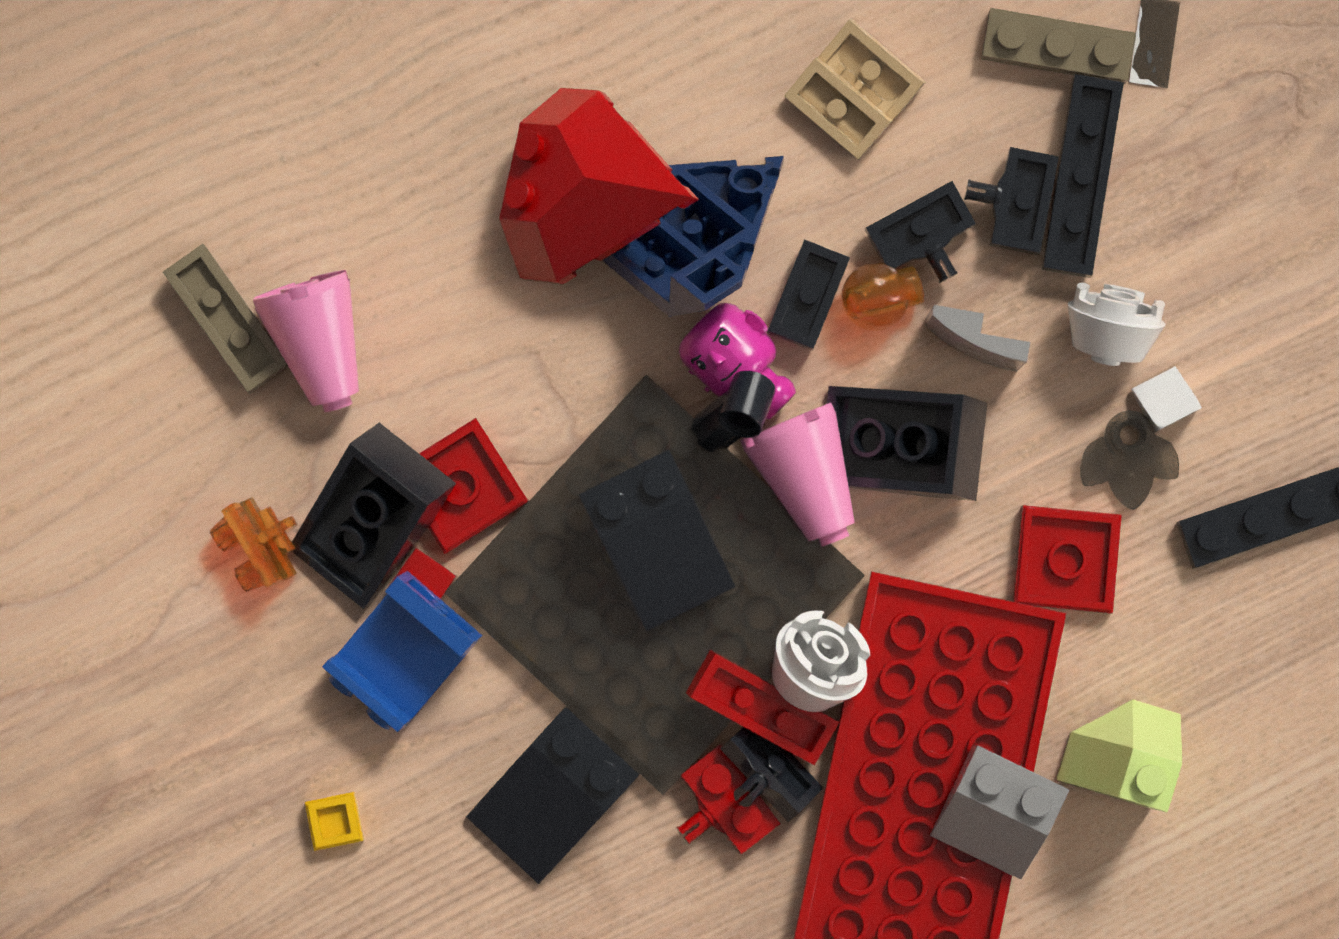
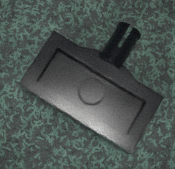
(1019, 200)
(922, 231)
(770, 773)

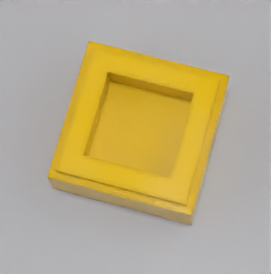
(334, 821)

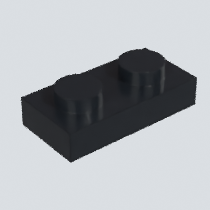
(808, 295)

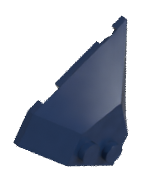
(707, 247)

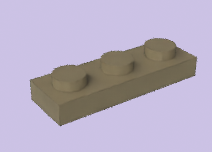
(1058, 45)
(226, 318)

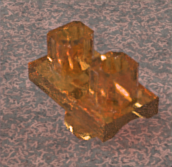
(263, 541)

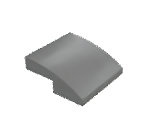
(963, 332)

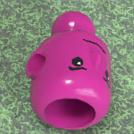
(729, 343)

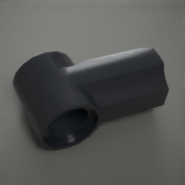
(736, 412)

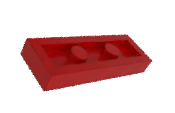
(760, 707)

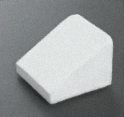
(1166, 399)

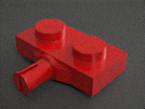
(713, 785)

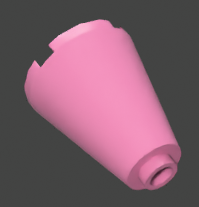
(315, 336)
(807, 472)

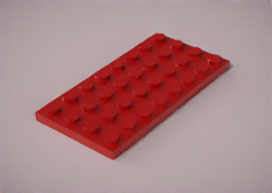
(939, 678)

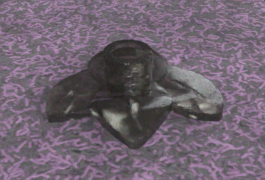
(1129, 467)

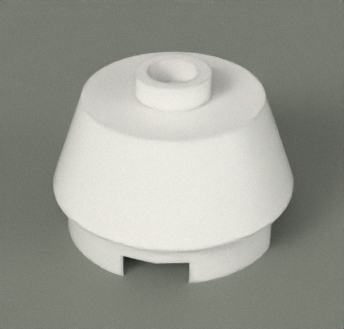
(1114, 323)
(819, 662)

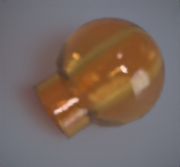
(879, 295)

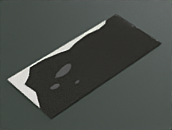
(1154, 42)

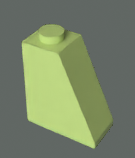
(1127, 755)

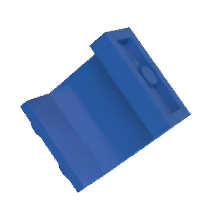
(401, 653)

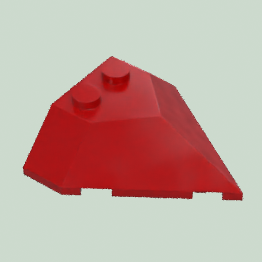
(581, 186)

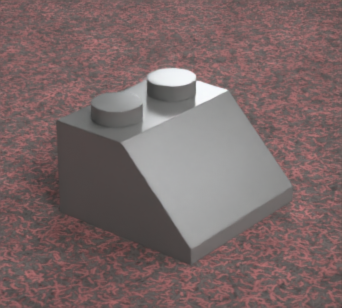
(999, 811)

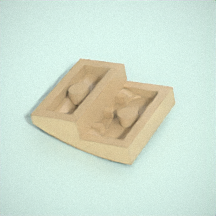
(854, 89)

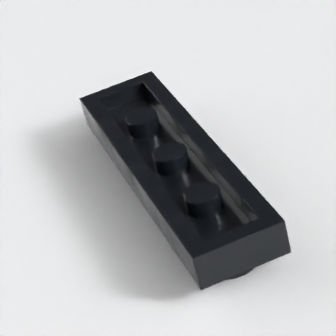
(1082, 176)
(1261, 518)

